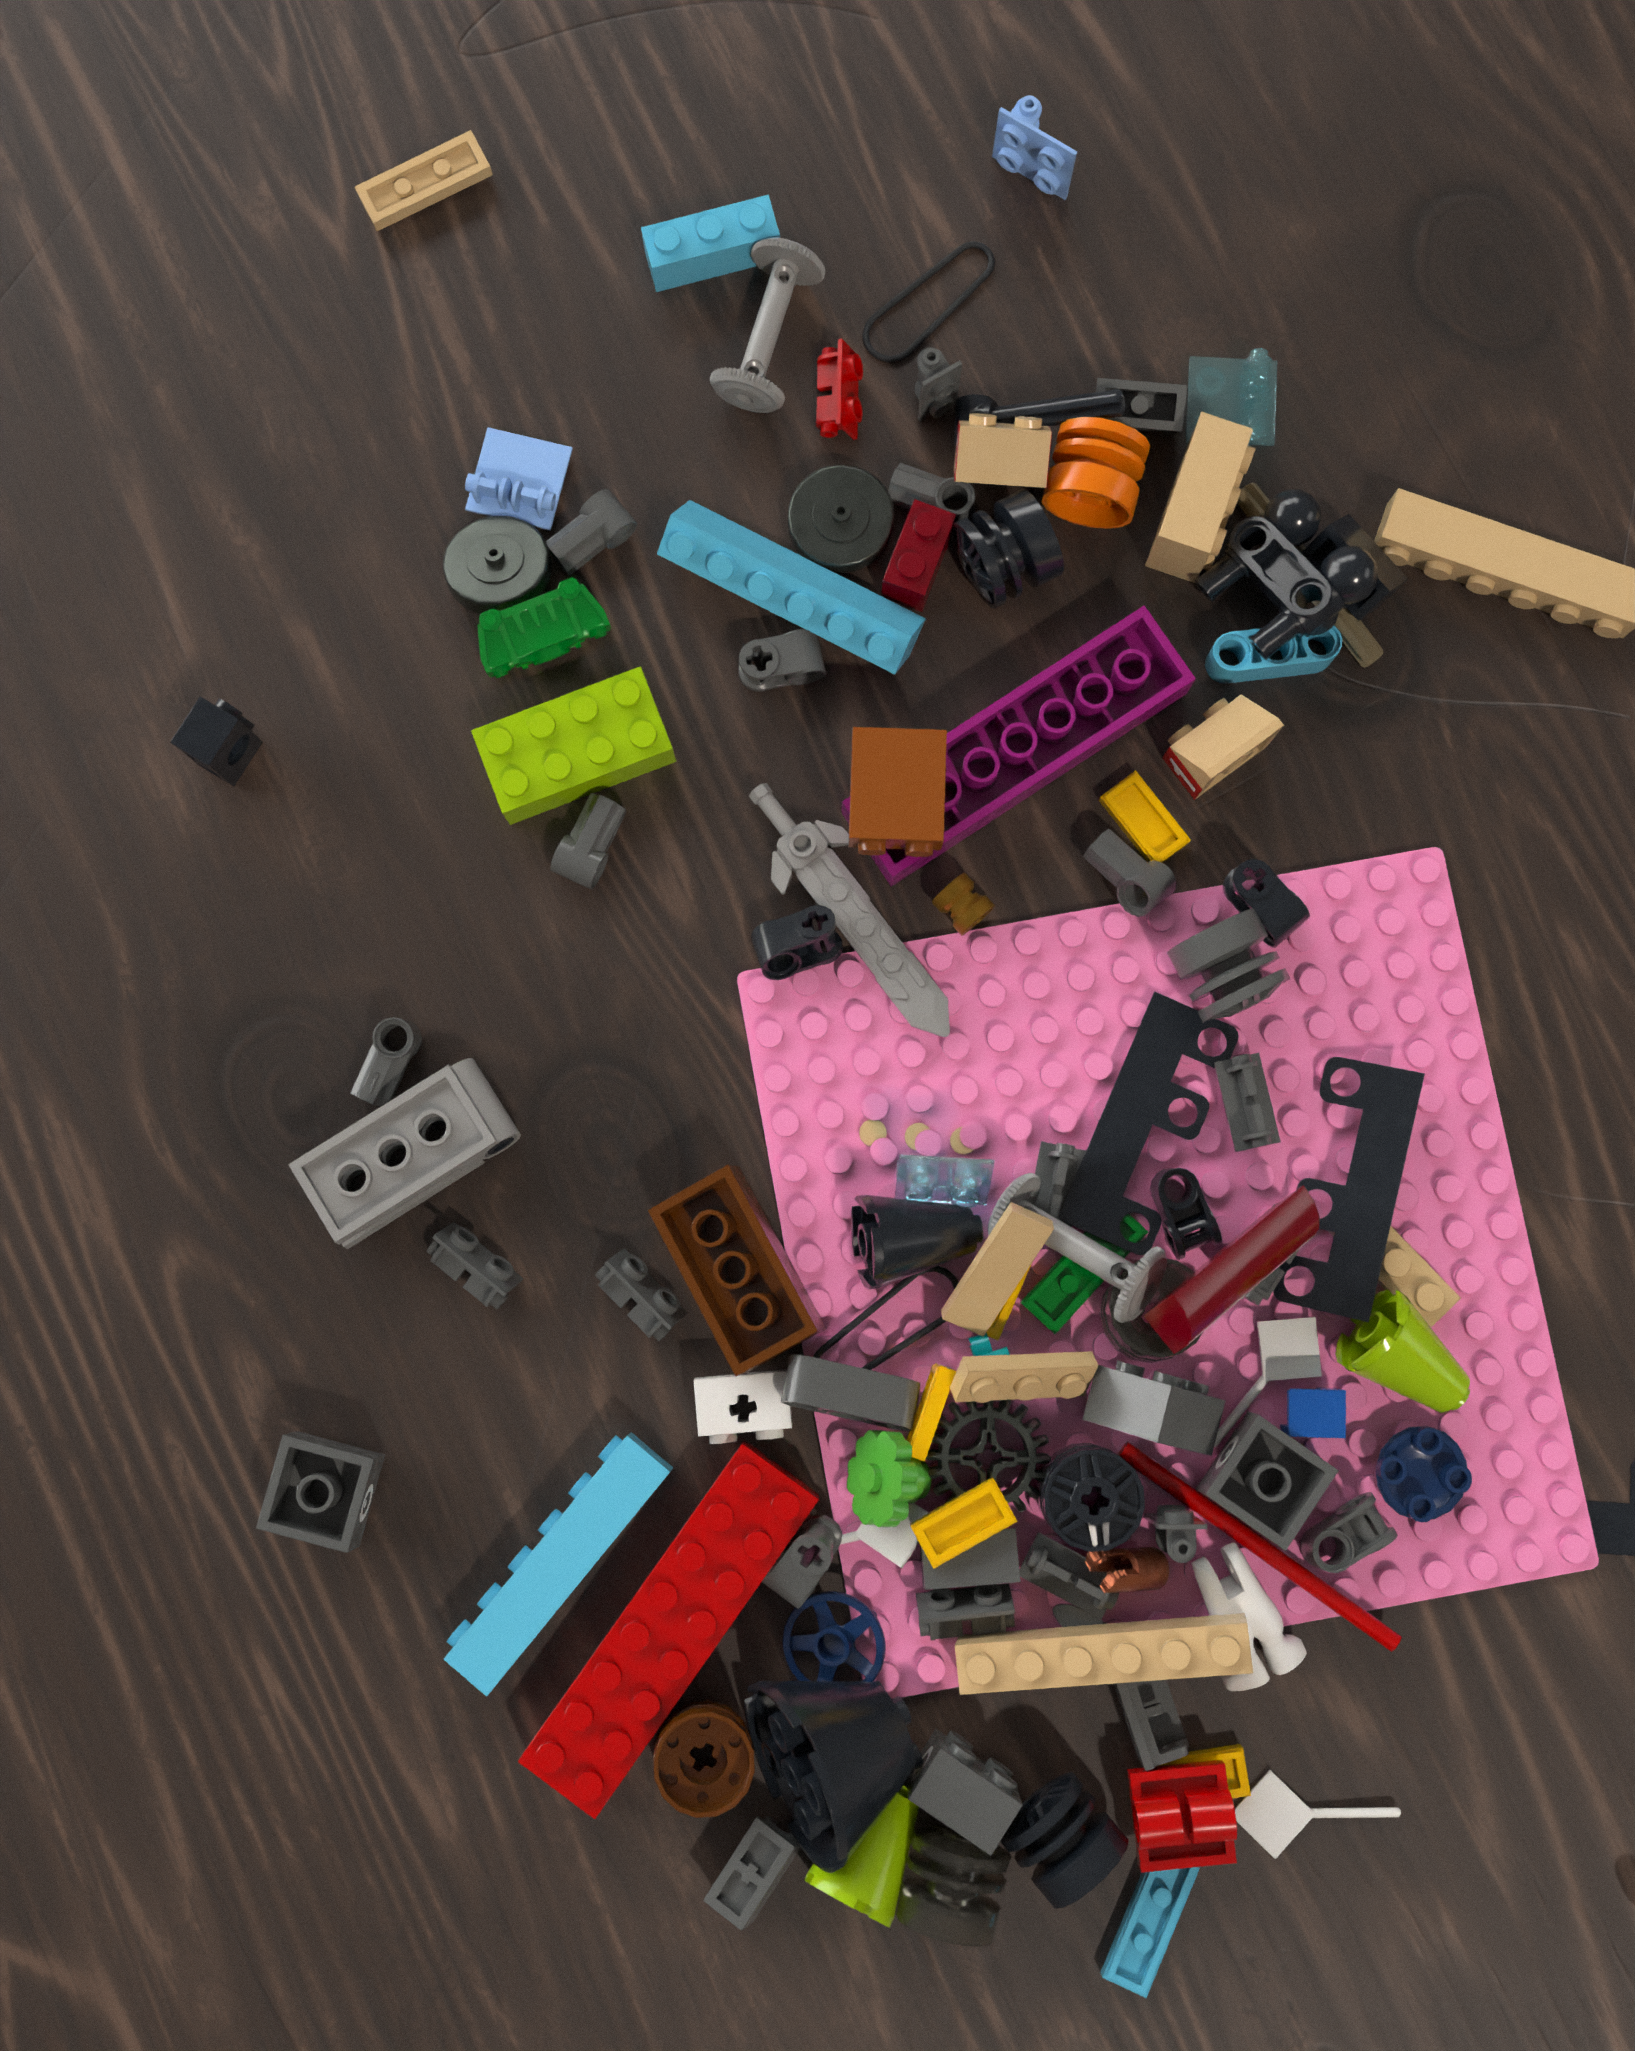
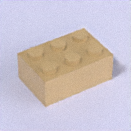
(1202, 498)

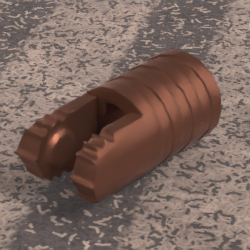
(1130, 1569)

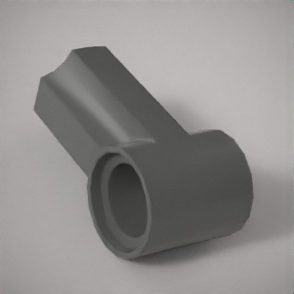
(912, 483)
(600, 525)
(584, 852)
(1138, 882)
(383, 1066)

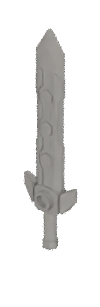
(831, 884)

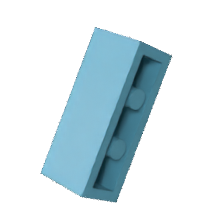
(707, 242)

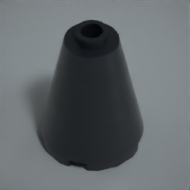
(909, 1236)

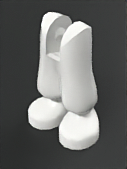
(1244, 1594)

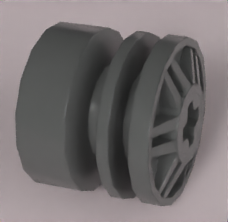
(1228, 965)

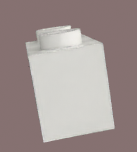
(717, 1394)

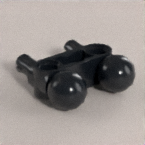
(1286, 575)

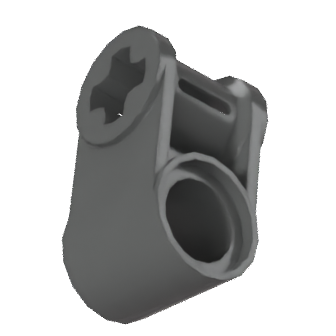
(787, 660)
(1356, 1532)
(805, 1560)

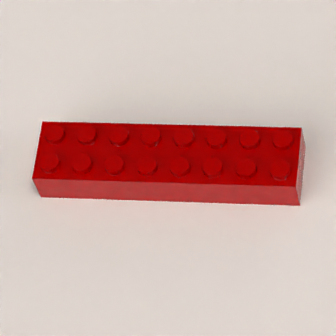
(669, 1629)

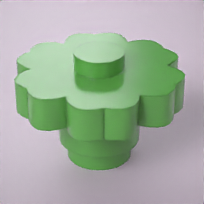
(885, 1478)

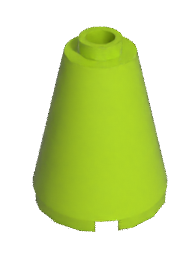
(1404, 1355)
(877, 1867)

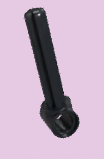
(1051, 411)

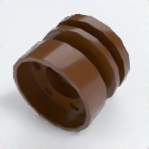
(713, 1784)

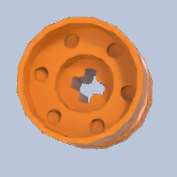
(1096, 472)

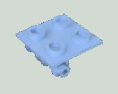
(1031, 152)
(518, 478)

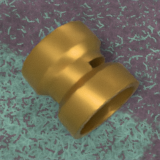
(965, 906)

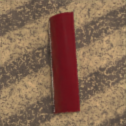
(1235, 1270)

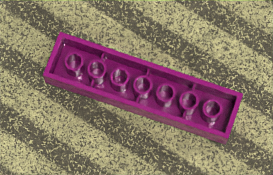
(1050, 728)

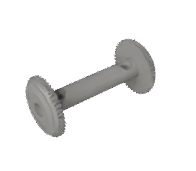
(787, 263)
(1142, 1278)

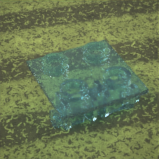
(1236, 392)
(944, 1179)

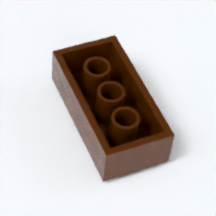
(736, 1269)

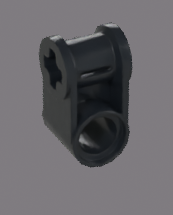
(1274, 903)
(793, 945)
(1184, 1215)

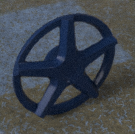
(835, 1642)

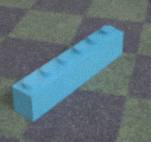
(790, 586)
(558, 1563)

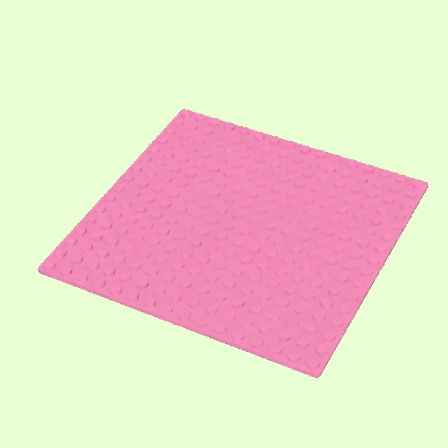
(1032, 1058)

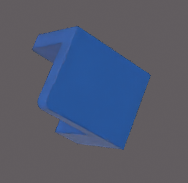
(1316, 1413)

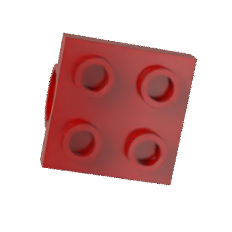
(1182, 1816)

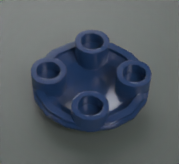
(1422, 1473)

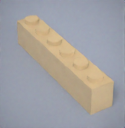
(1508, 563)
(1104, 1654)

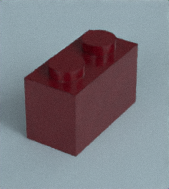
(918, 555)

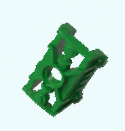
(540, 628)

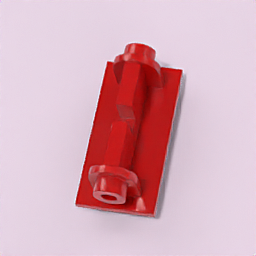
(840, 372)

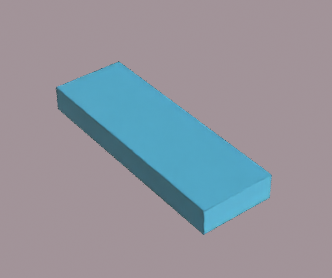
(1147, 1928)

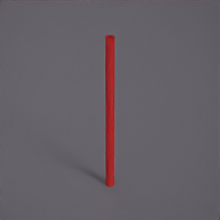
(1260, 1547)

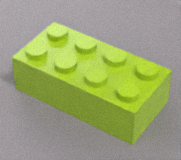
(574, 745)

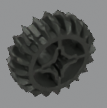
(987, 1415)

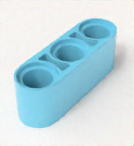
(1296, 657)

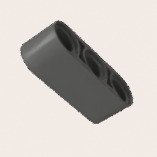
(850, 1392)

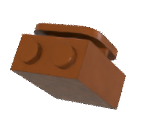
(897, 790)

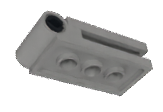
(474, 1131)

